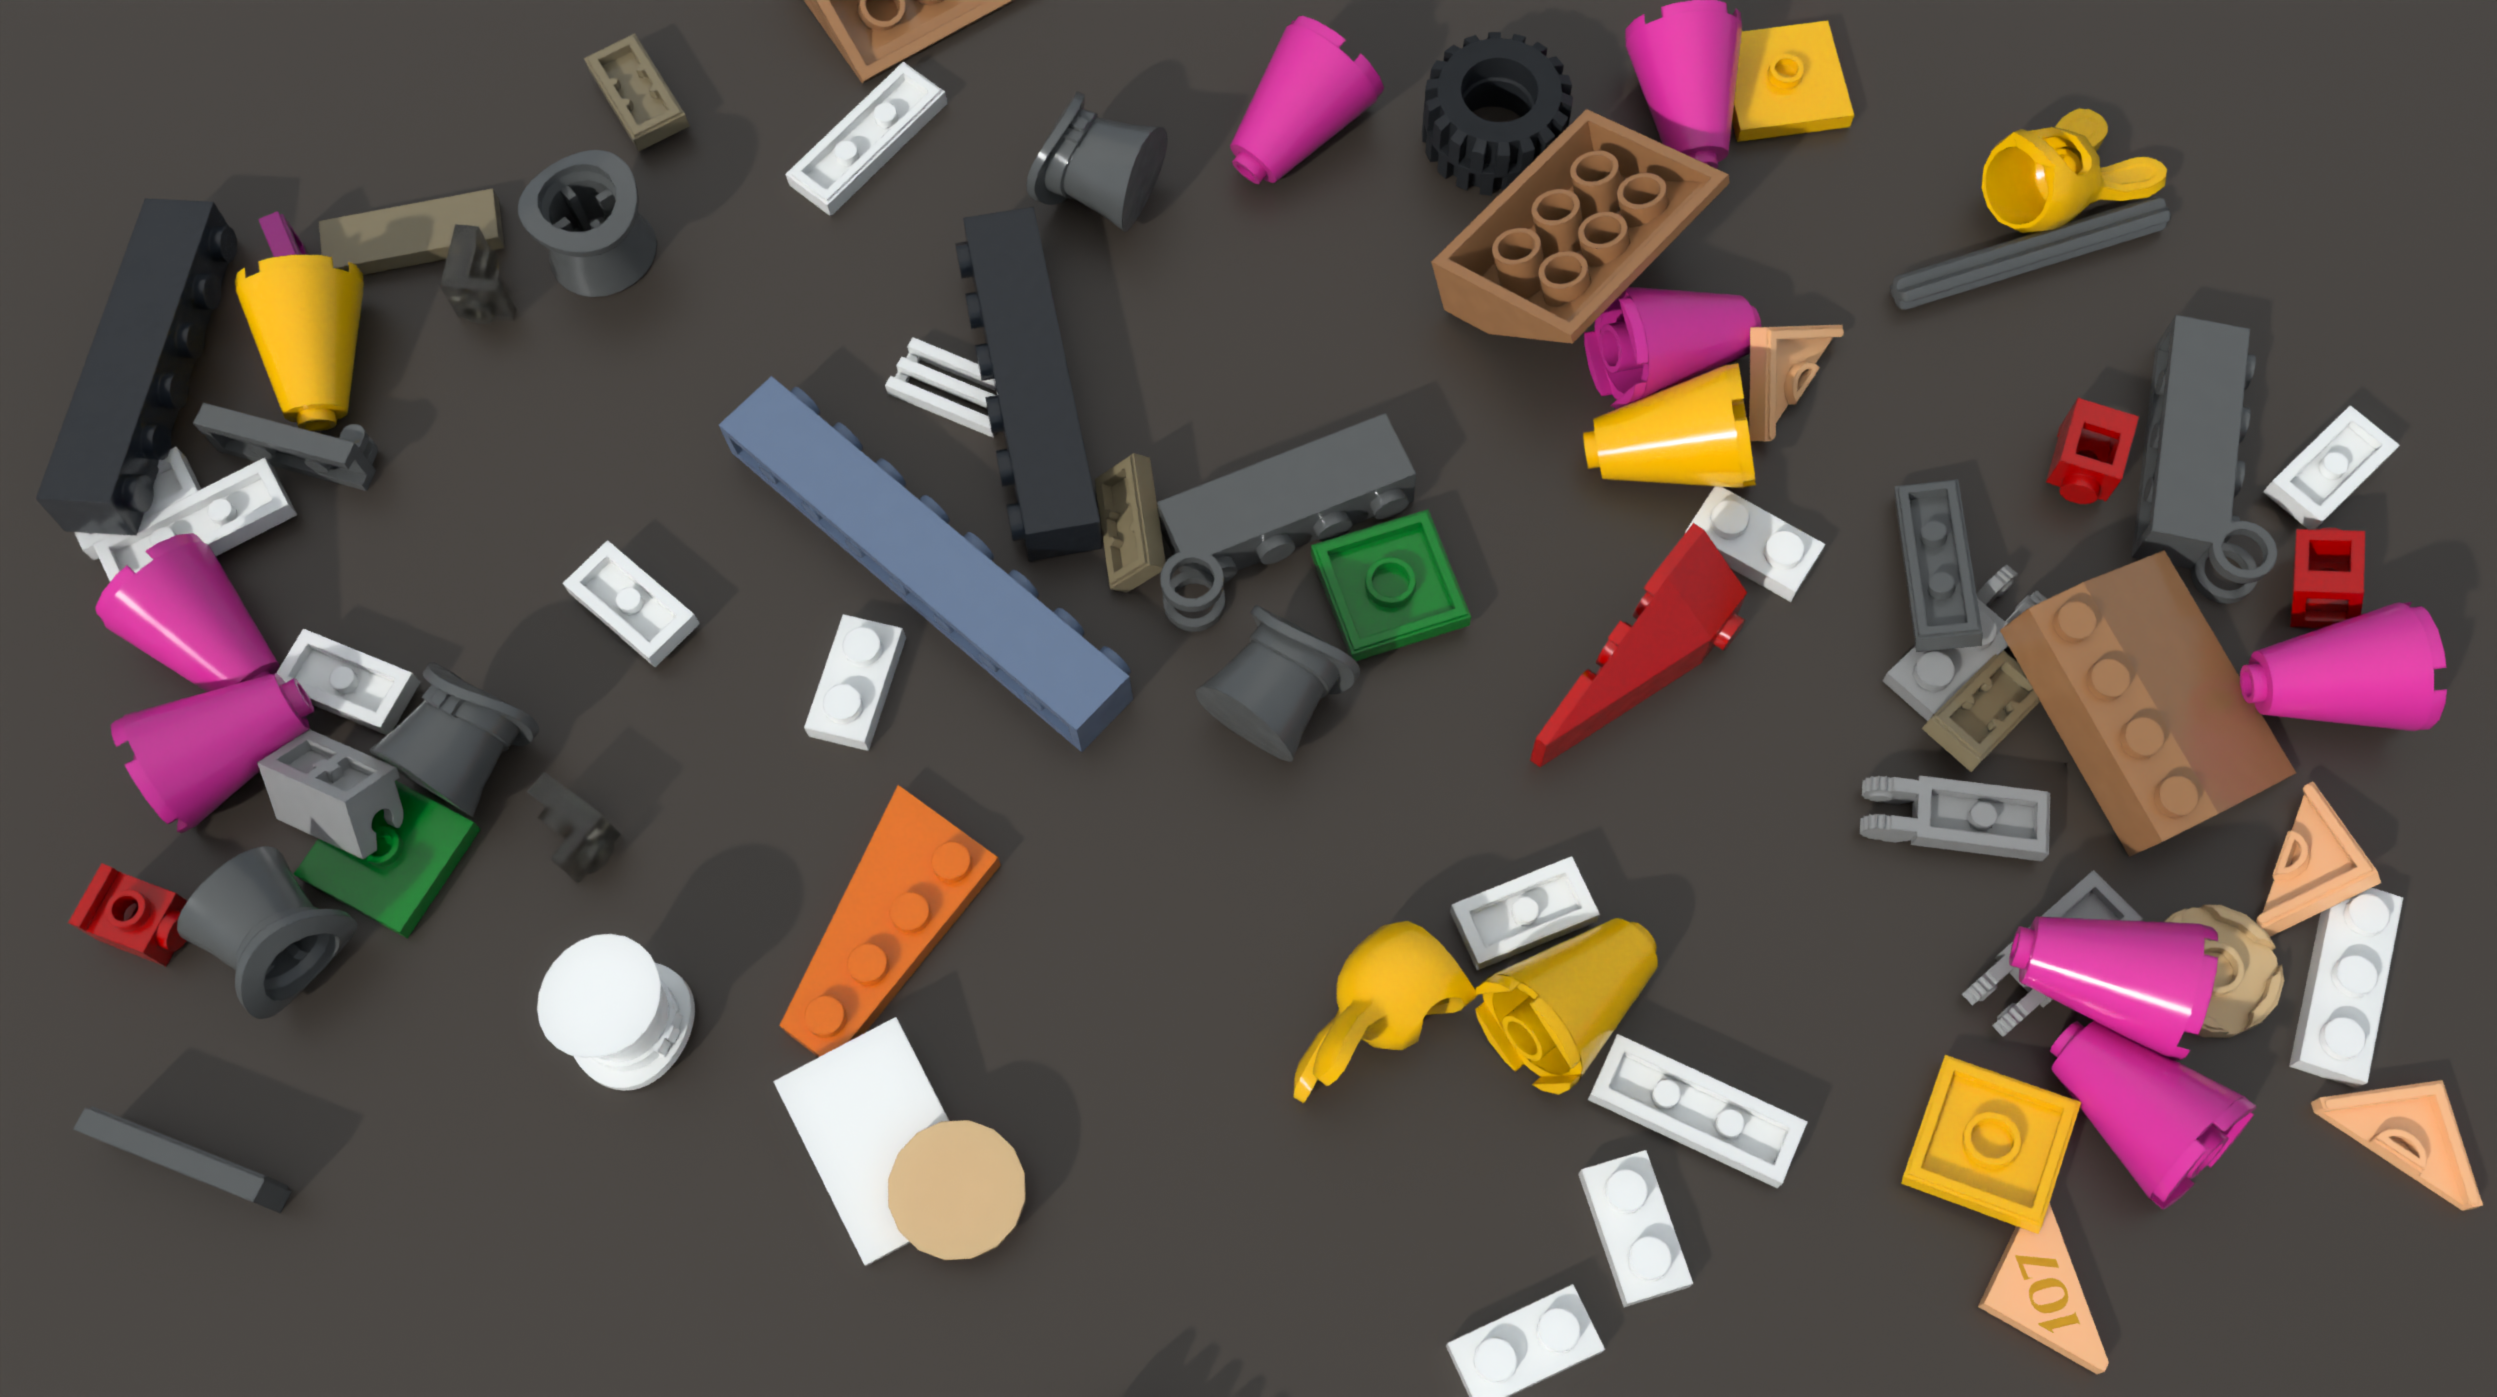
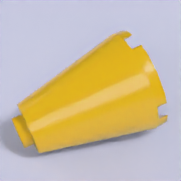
(305, 333)
(1678, 435)
(1566, 1001)

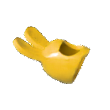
(2054, 173)
(1383, 998)

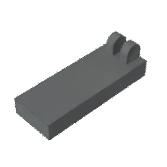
(333, 459)

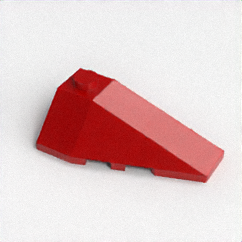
(1680, 619)

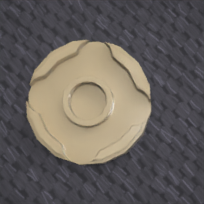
(2247, 970)
(956, 1190)

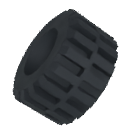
(1496, 75)

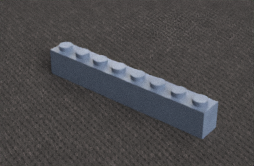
(929, 563)

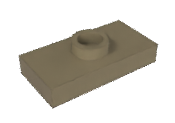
(636, 92)
(1130, 523)
(1983, 711)

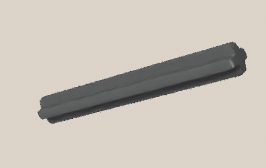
(2029, 252)

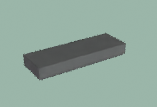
(1938, 566)
(183, 1158)

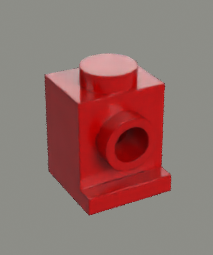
(2091, 451)
(2327, 576)
(130, 915)

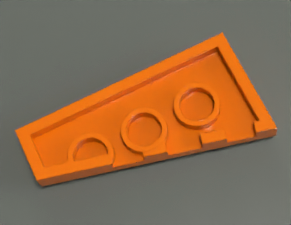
(891, 917)

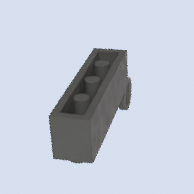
(2193, 457)
(1276, 508)

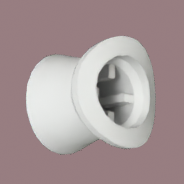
(616, 1011)

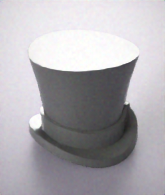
(1098, 164)
(589, 223)
(1276, 684)
(454, 738)
(263, 929)

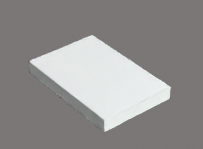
(855, 1118)

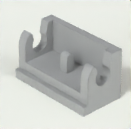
(331, 791)

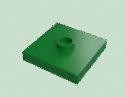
(1390, 585)
(404, 871)

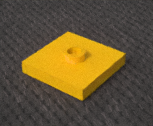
(1789, 83)
(1991, 1143)

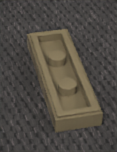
(409, 232)

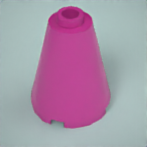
(1689, 74)
(1302, 101)
(1665, 338)
(187, 616)
(2354, 672)
(209, 744)
(2123, 974)
(2149, 1108)

